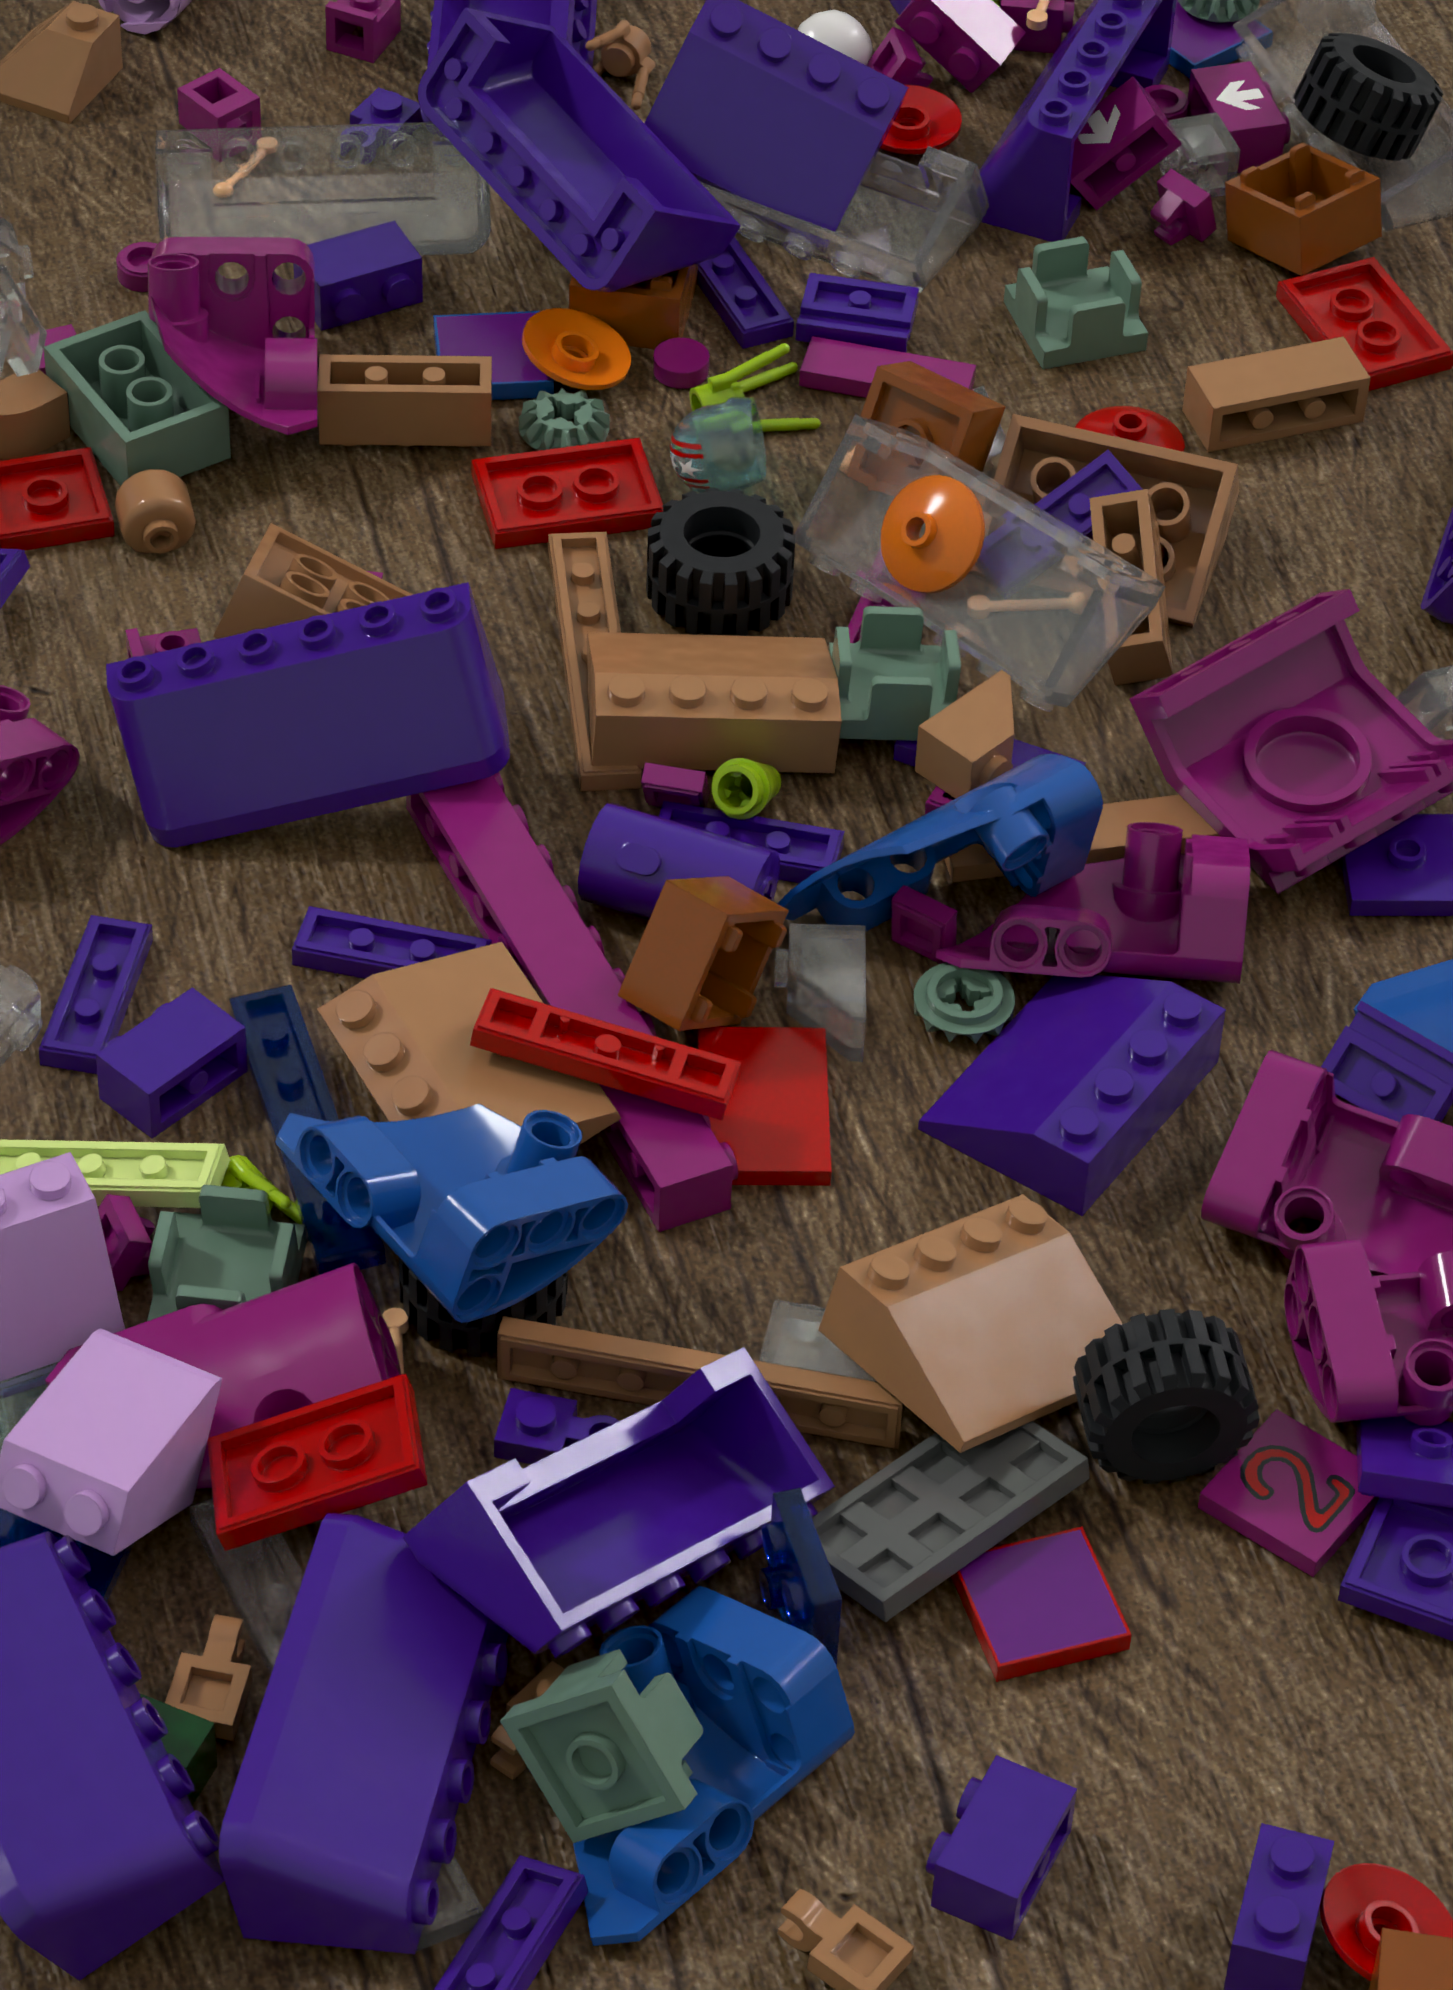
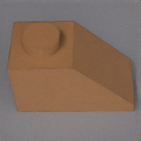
(969, 738)

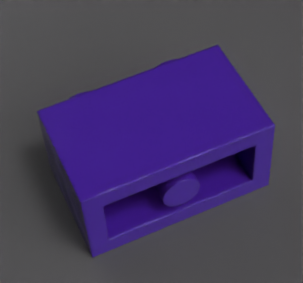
(364, 275)
(171, 1062)
(1001, 1846)
(1279, 1911)

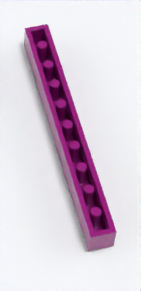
(518, 901)

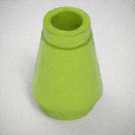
(744, 787)

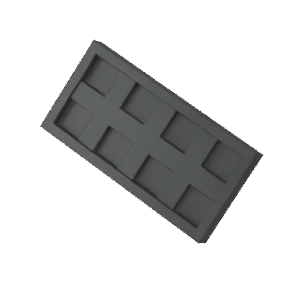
(941, 1512)

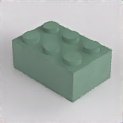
(137, 401)

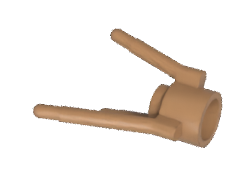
(623, 54)

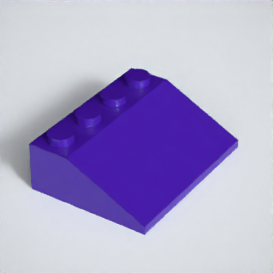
(773, 113)
(1080, 1083)

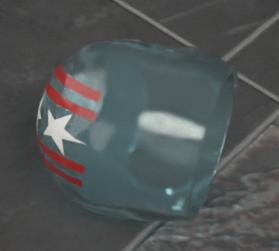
(720, 446)

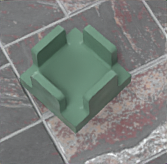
(1075, 311)
(890, 678)
(223, 1253)
(605, 1749)

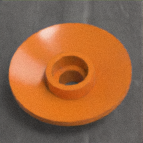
(576, 349)
(951, 534)

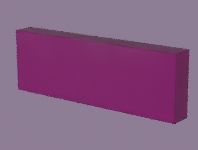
(851, 367)

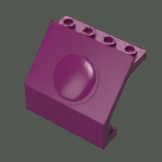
(1294, 742)

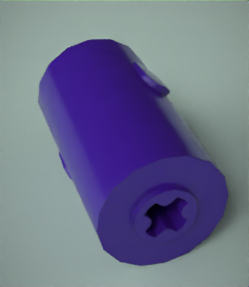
(636, 852)

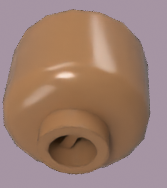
(155, 508)

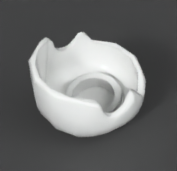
(840, 33)

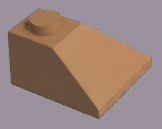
(63, 62)

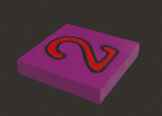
(1290, 1493)

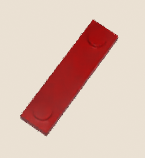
(605, 1053)

